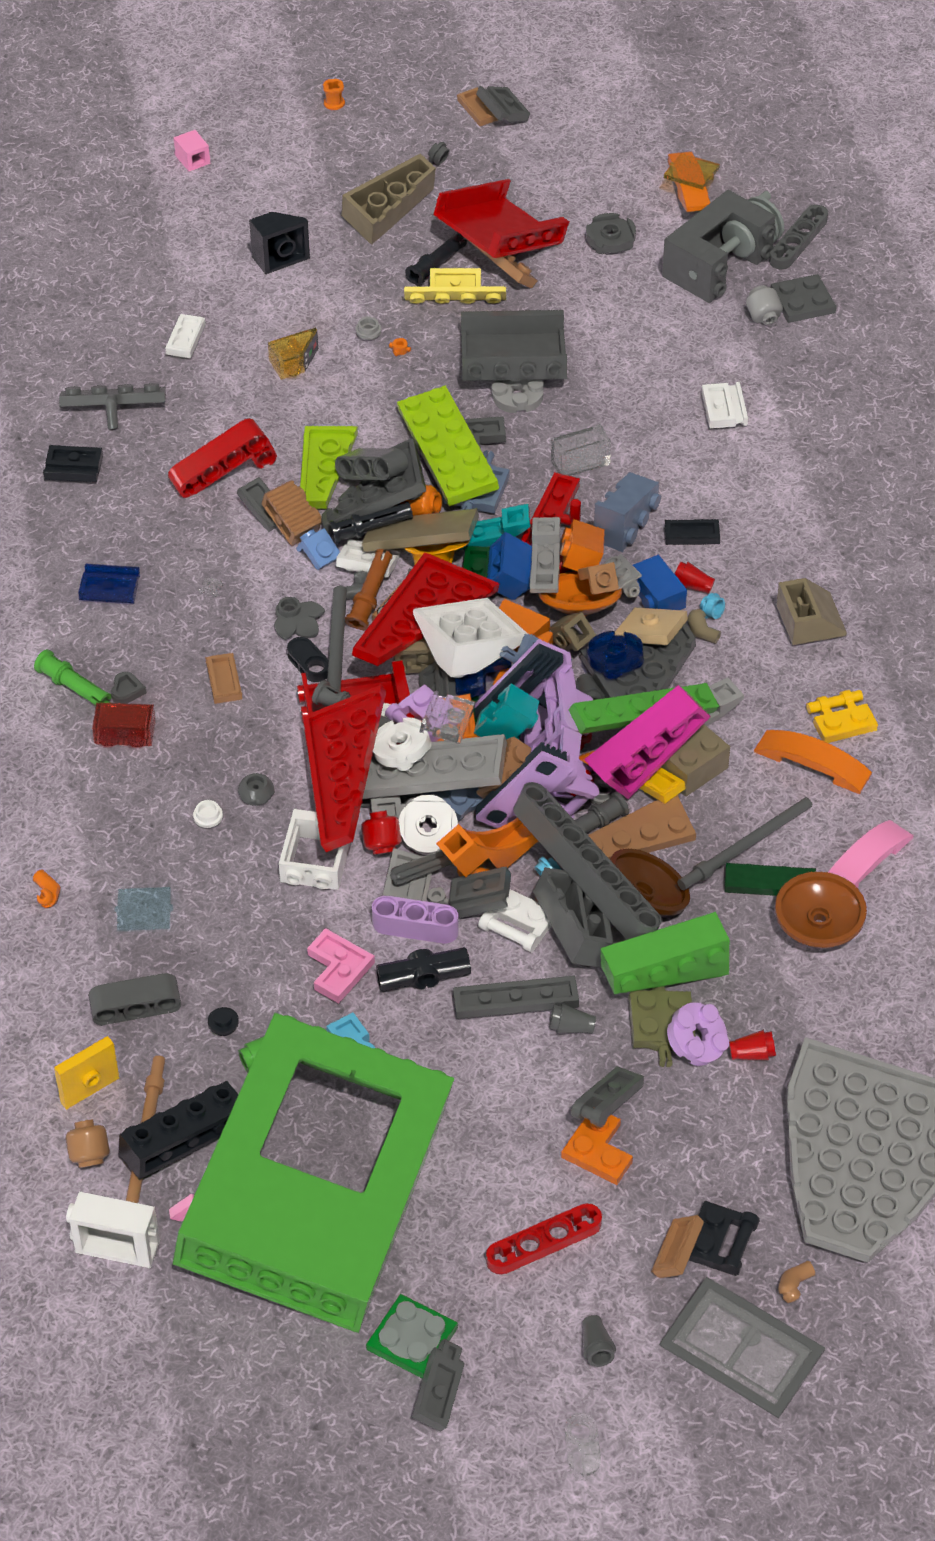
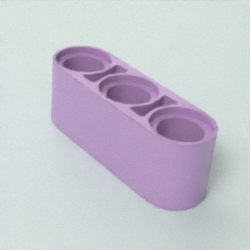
(415, 919)

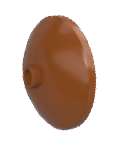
(822, 898)

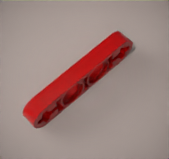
(541, 1234)

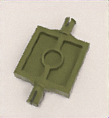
(650, 1017)

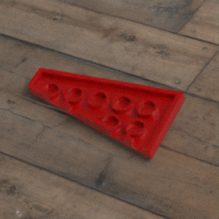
(427, 584)
(340, 756)

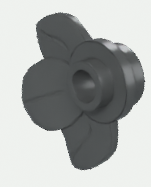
(297, 618)

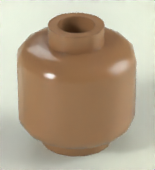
(87, 1143)

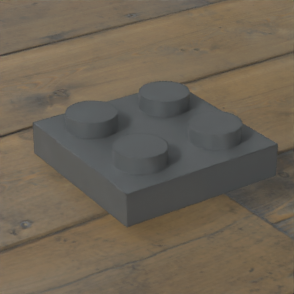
(804, 298)

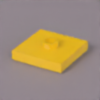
(86, 1072)

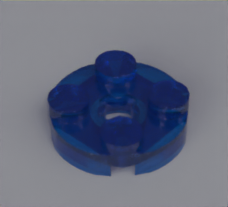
(625, 655)

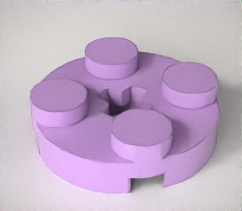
(711, 1026)

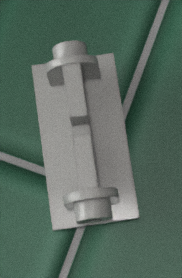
(626, 575)

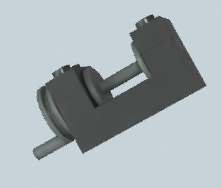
(699, 249)

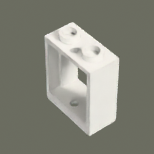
(305, 825)
(113, 1229)

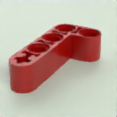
(222, 456)

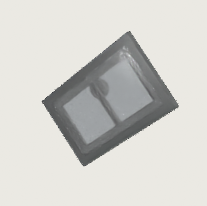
(742, 1347)

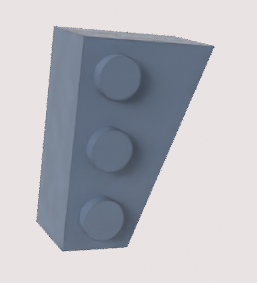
(626, 510)

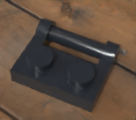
(714, 1233)

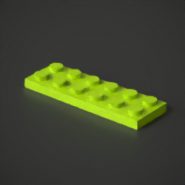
(447, 445)

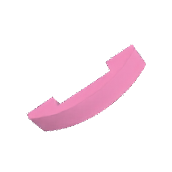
(871, 851)

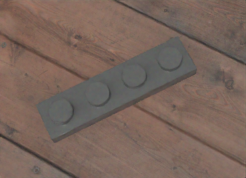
(515, 997)

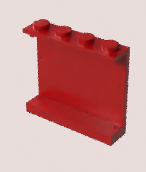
(494, 222)

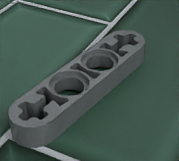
(795, 235)

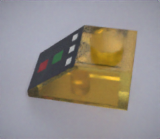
(293, 353)

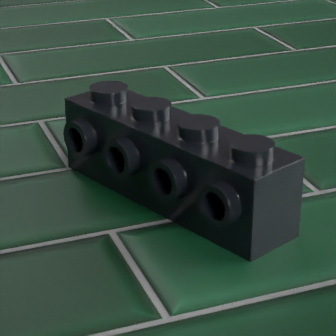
(177, 1130)

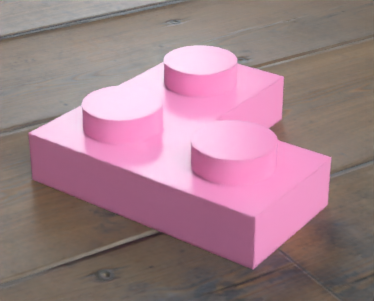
(344, 964)

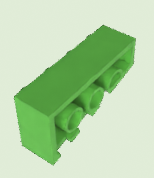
(668, 956)

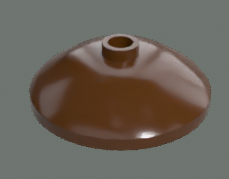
(653, 880)

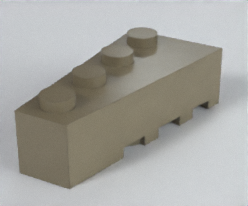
(388, 197)

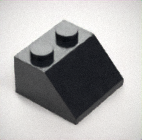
(279, 240)

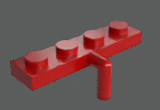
(556, 502)

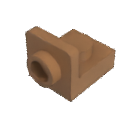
(601, 577)

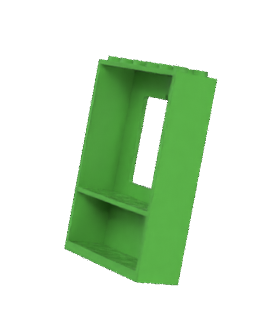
(292, 1231)

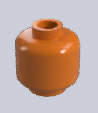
(427, 503)

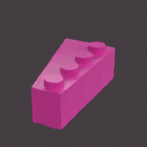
(647, 742)

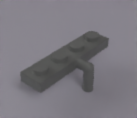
(111, 397)

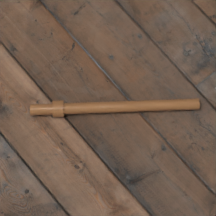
(153, 1087)

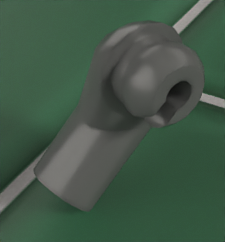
(356, 587)

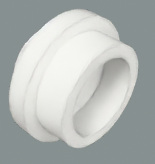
(207, 814)

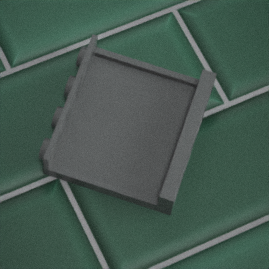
(513, 345)

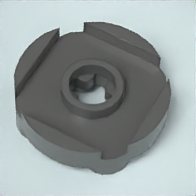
(622, 234)

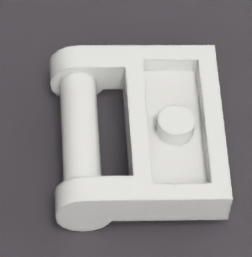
(522, 913)

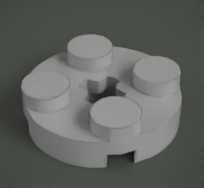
(527, 400)

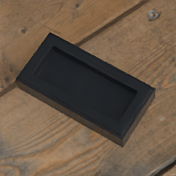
(692, 532)

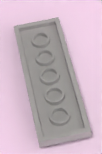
(442, 768)

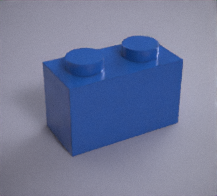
(510, 565)
(660, 585)

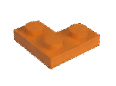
(591, 1150)

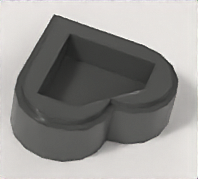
(126, 688)

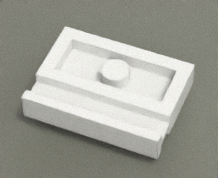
(724, 405)
(355, 559)

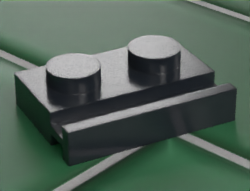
(73, 463)

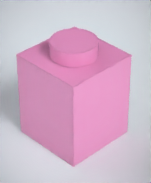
(191, 150)

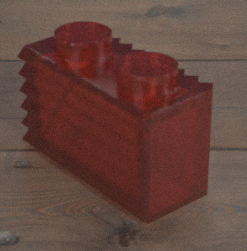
(124, 724)

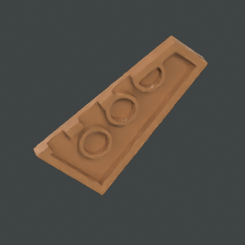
(647, 829)

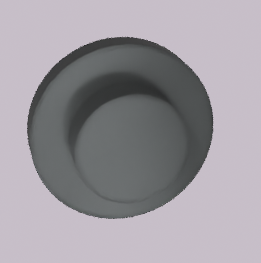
(438, 153)

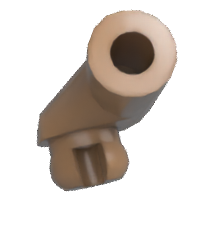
(791, 1278)

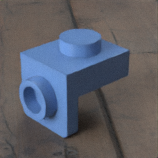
(318, 548)

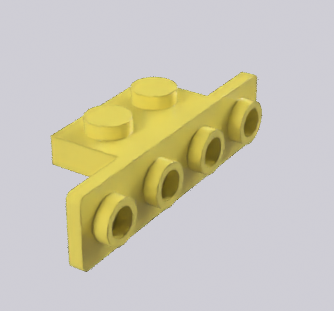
(455, 284)

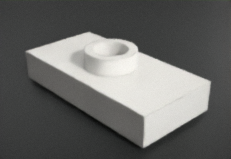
(185, 336)

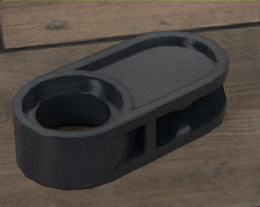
(304, 655)

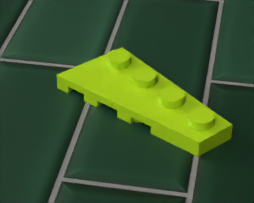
(320, 452)

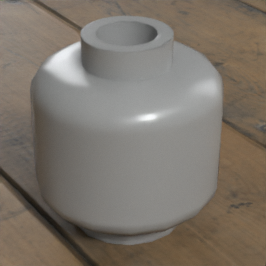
(764, 305)

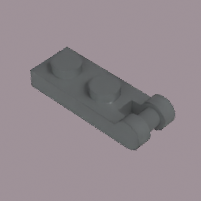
(607, 1096)

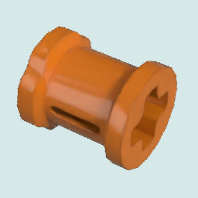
(333, 89)

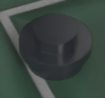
(223, 1021)

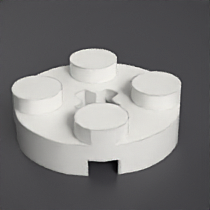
(404, 754)
(415, 813)

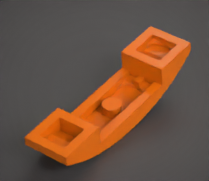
(817, 755)

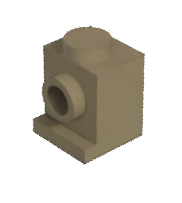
(566, 635)

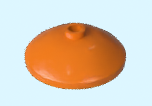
(576, 597)

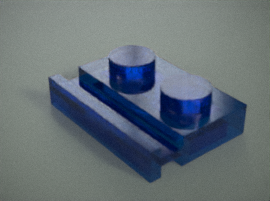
(109, 583)

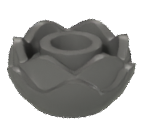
(256, 789)

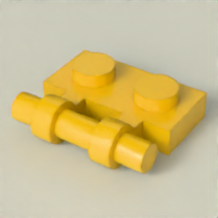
(843, 723)

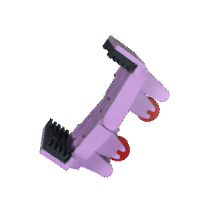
(554, 751)

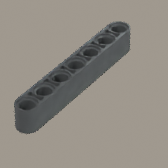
(585, 862)

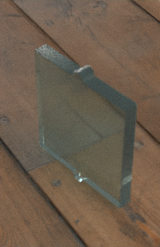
(144, 908)

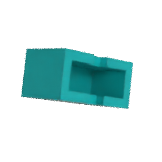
(510, 715)

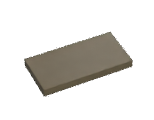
(423, 531)

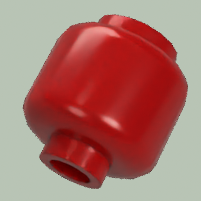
(381, 832)

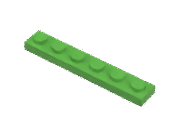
(622, 710)

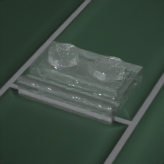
(447, 717)

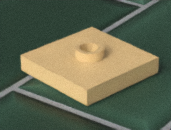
(653, 625)

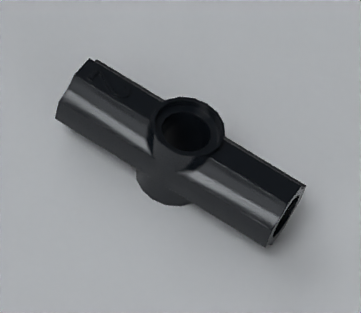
(423, 969)

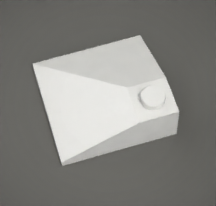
(467, 634)

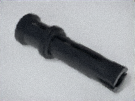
(421, 270)
(359, 524)

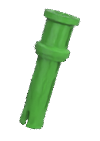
(64, 674)

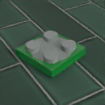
(410, 1335)

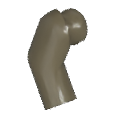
(699, 627)

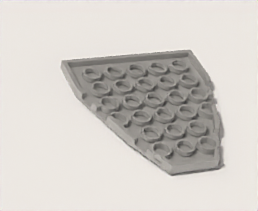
(858, 1148)

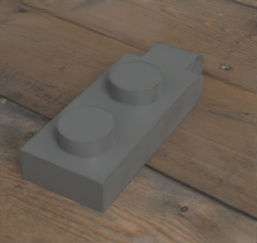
(439, 1386)

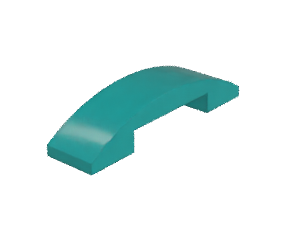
(513, 521)

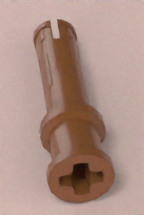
(365, 600)

